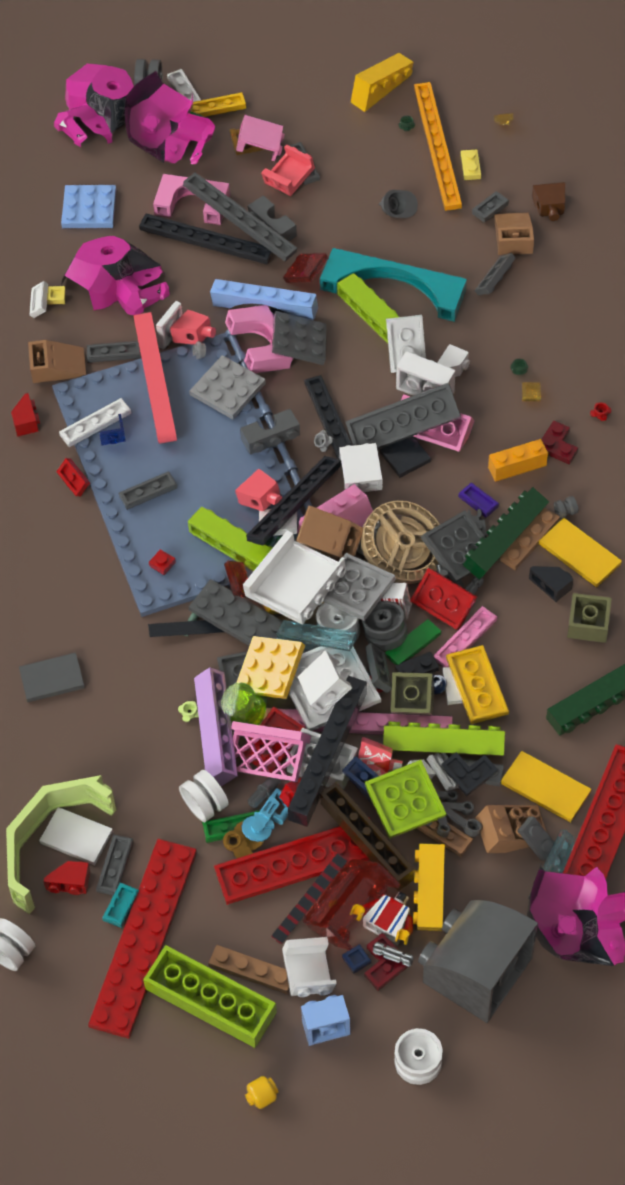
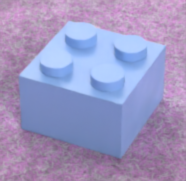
(325, 1019)

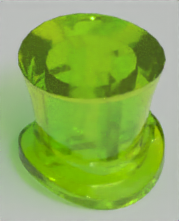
(242, 704)

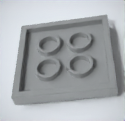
(227, 387)
(359, 588)

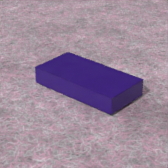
(478, 499)

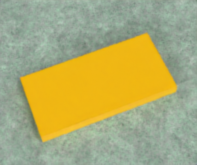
(580, 552)
(477, 684)
(546, 786)

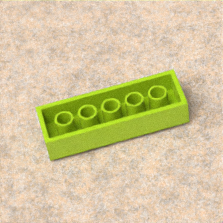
(210, 996)

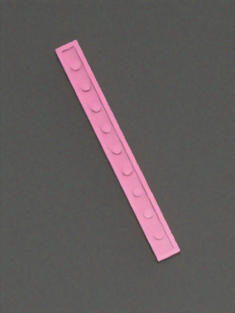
(374, 722)

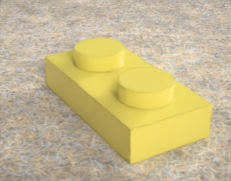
(470, 164)

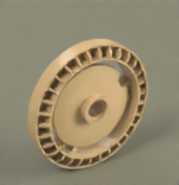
(390, 551)

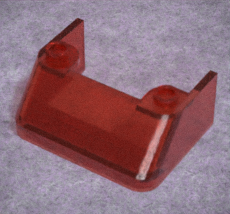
(352, 885)

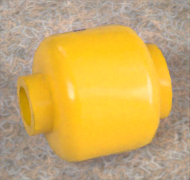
(261, 1092)

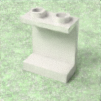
(361, 467)
(323, 683)
(307, 967)

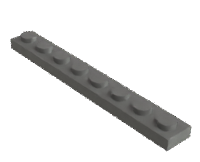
(240, 217)

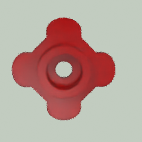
(600, 411)

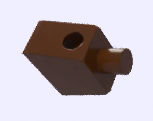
(549, 199)

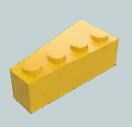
(380, 80)
(430, 887)

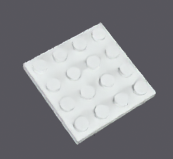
(349, 665)

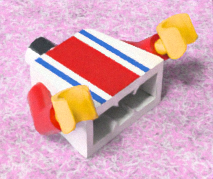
(387, 916)

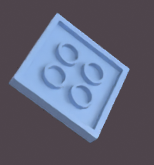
(88, 206)

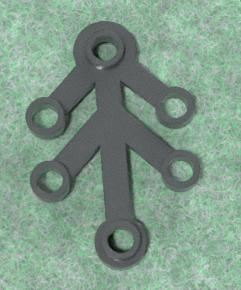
(471, 827)

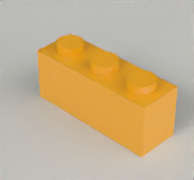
(517, 460)

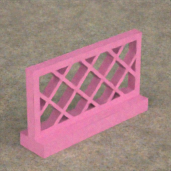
(273, 735)

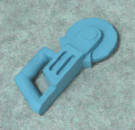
(261, 824)

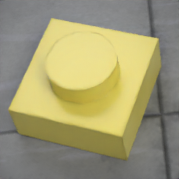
(56, 295)

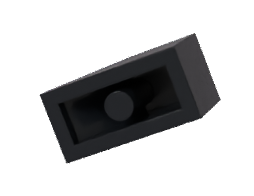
(552, 581)

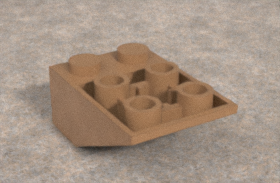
(514, 233)
(55, 361)
(329, 534)
(501, 826)

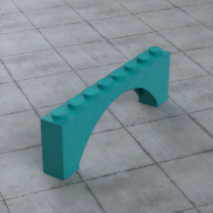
(442, 289)

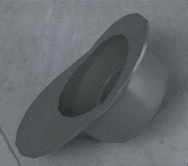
(399, 204)

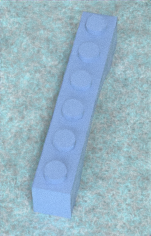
(296, 303)

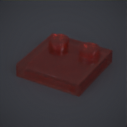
(305, 267)

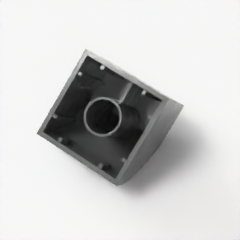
(479, 956)

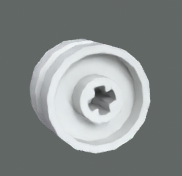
(335, 618)
(203, 795)
(13, 945)
(418, 1056)

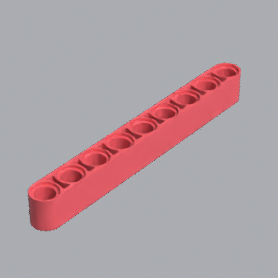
(155, 378)

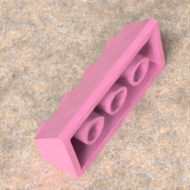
(450, 435)
(349, 504)

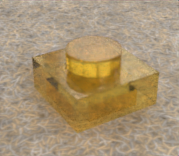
(503, 118)
(531, 391)

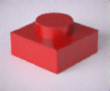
(162, 562)

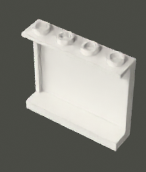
(293, 579)

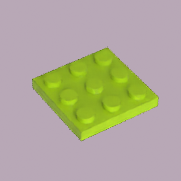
(405, 799)

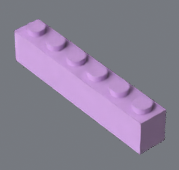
(215, 726)

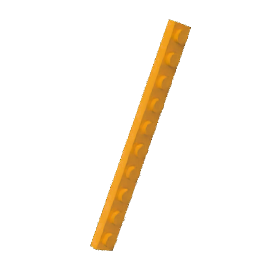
(437, 146)

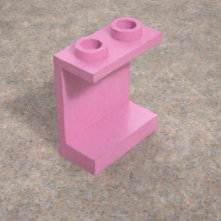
(260, 134)

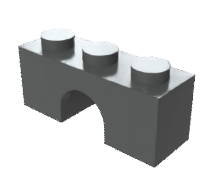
(265, 211)
(258, 439)

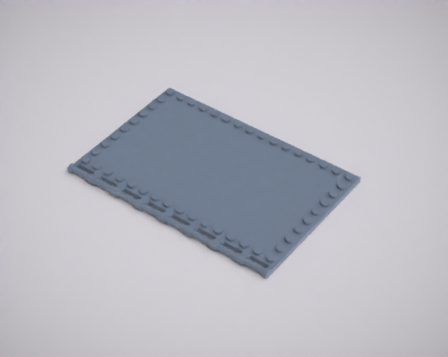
(204, 462)

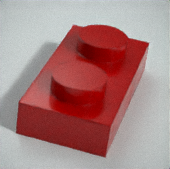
(73, 477)

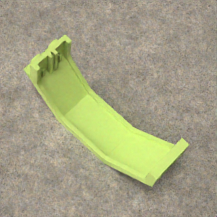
(36, 811)

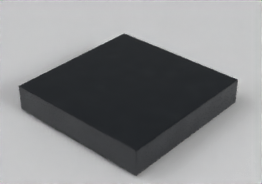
(405, 456)

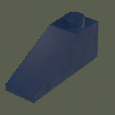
(358, 774)

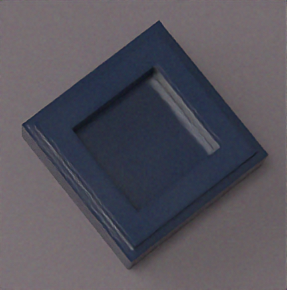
(356, 958)

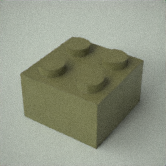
(589, 617)
(412, 693)

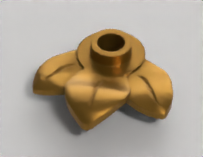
(243, 846)

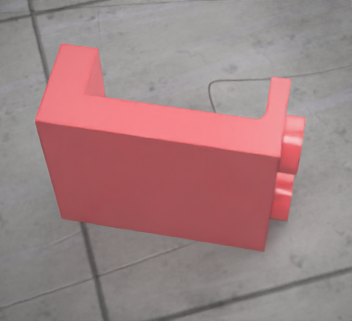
(289, 171)

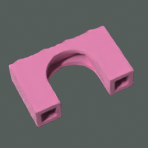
(172, 189)
(258, 321)

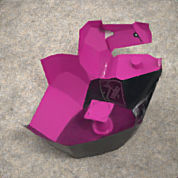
(98, 98)
(161, 120)
(112, 273)
(578, 917)

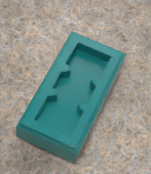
(120, 905)

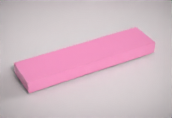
(466, 635)

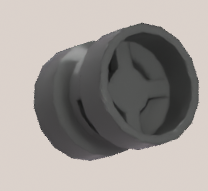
(566, 507)

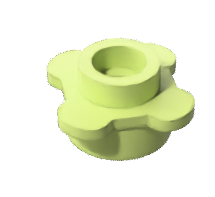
(189, 705)

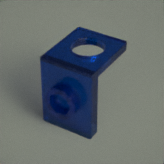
(113, 436)

